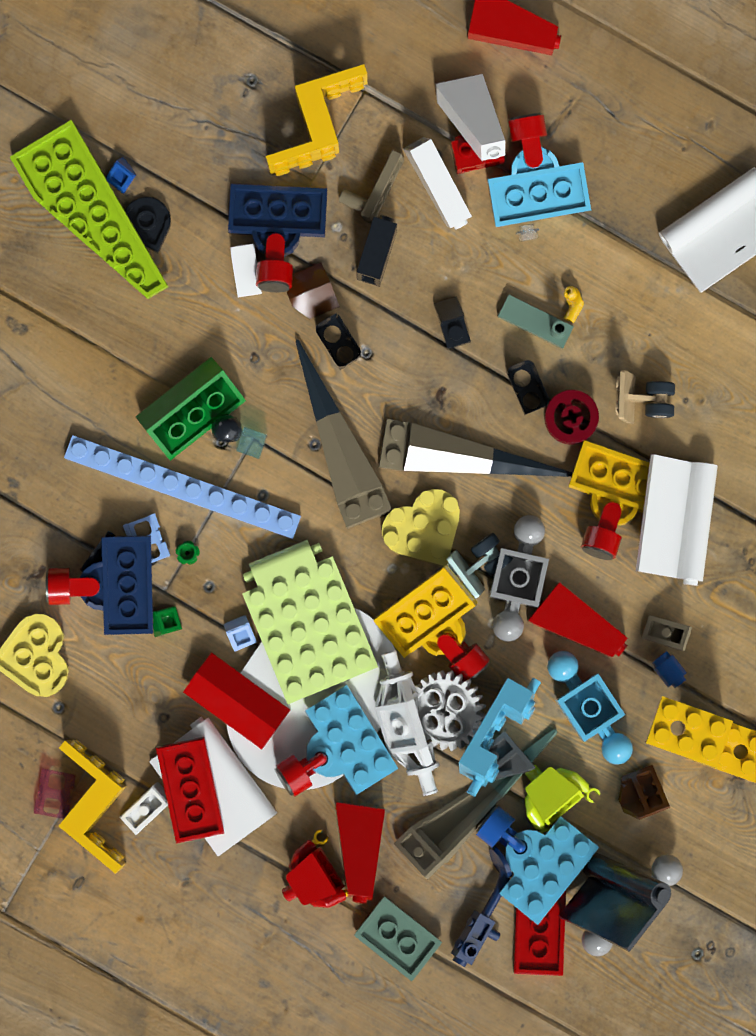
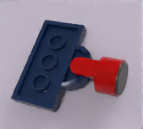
(277, 221)
(116, 585)

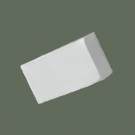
(244, 268)
(145, 808)

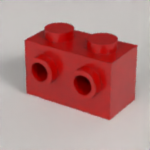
(467, 160)

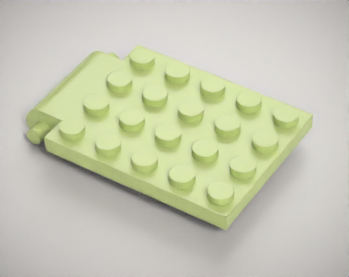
(306, 621)

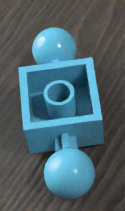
(590, 707)

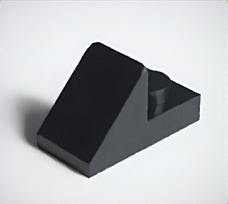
(452, 322)

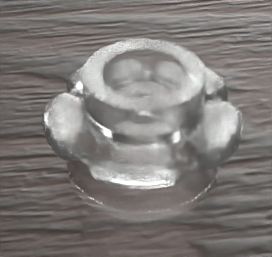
(527, 232)

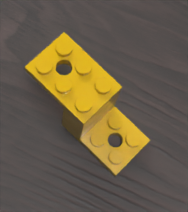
(317, 120)
(705, 738)
(93, 805)

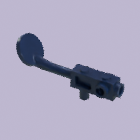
(480, 925)

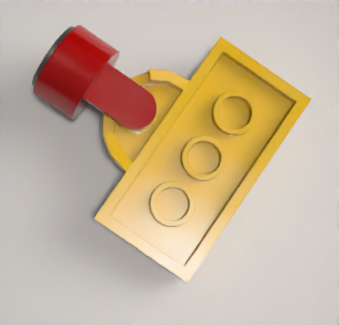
(616, 492)
(433, 619)

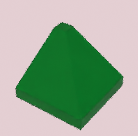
(166, 621)

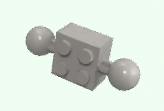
(520, 579)
(664, 868)

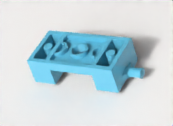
(477, 761)

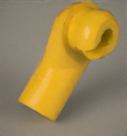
(574, 302)

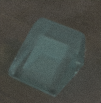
(251, 442)

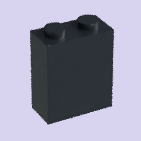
(377, 250)

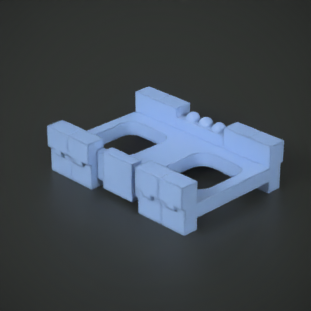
(156, 537)

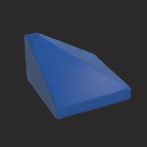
(121, 175)

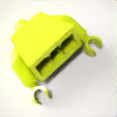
(553, 794)

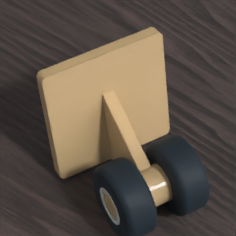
(657, 408)

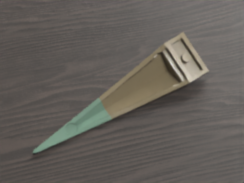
(446, 830)

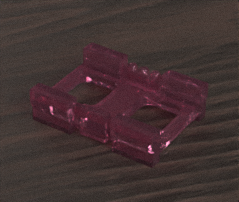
(61, 795)

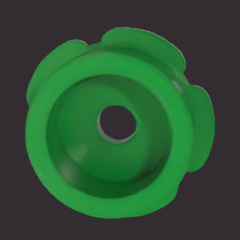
(187, 546)

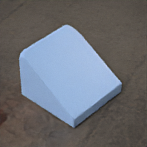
(240, 633)

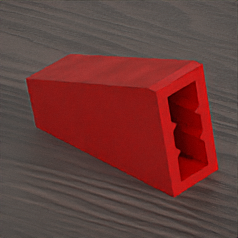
(512, 26)
(576, 621)
(360, 845)

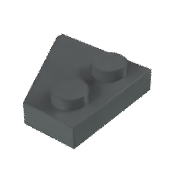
(509, 757)

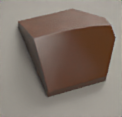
(312, 292)
(642, 794)

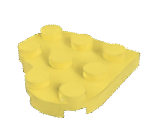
(424, 529)
(33, 656)

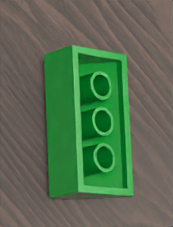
(190, 408)

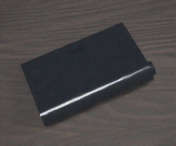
(616, 902)

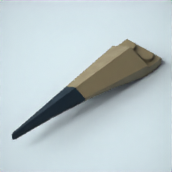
(423, 449)
(353, 479)

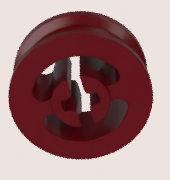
(564, 398)

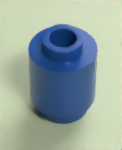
(669, 670)

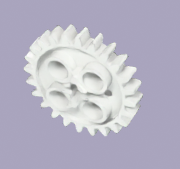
(466, 715)

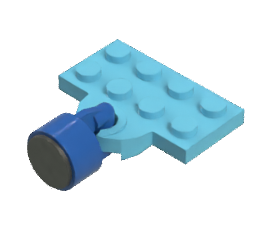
(540, 862)

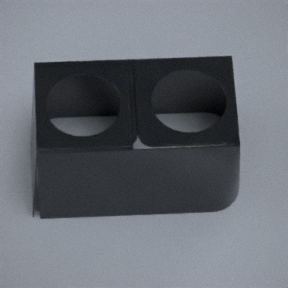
(335, 320)
(531, 387)

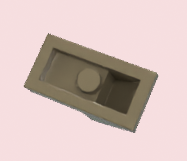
(667, 633)

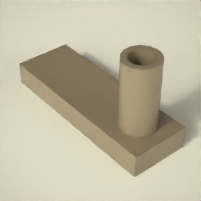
(371, 207)

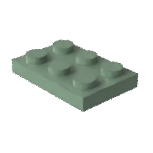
(398, 938)

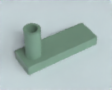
(535, 321)

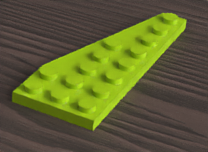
(76, 192)

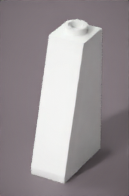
(473, 114)
(438, 182)

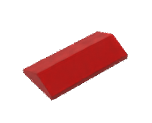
(236, 700)

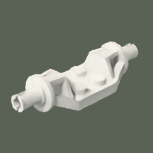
(402, 724)

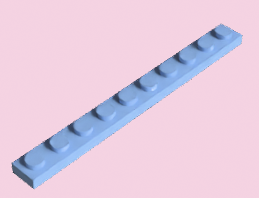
(182, 487)

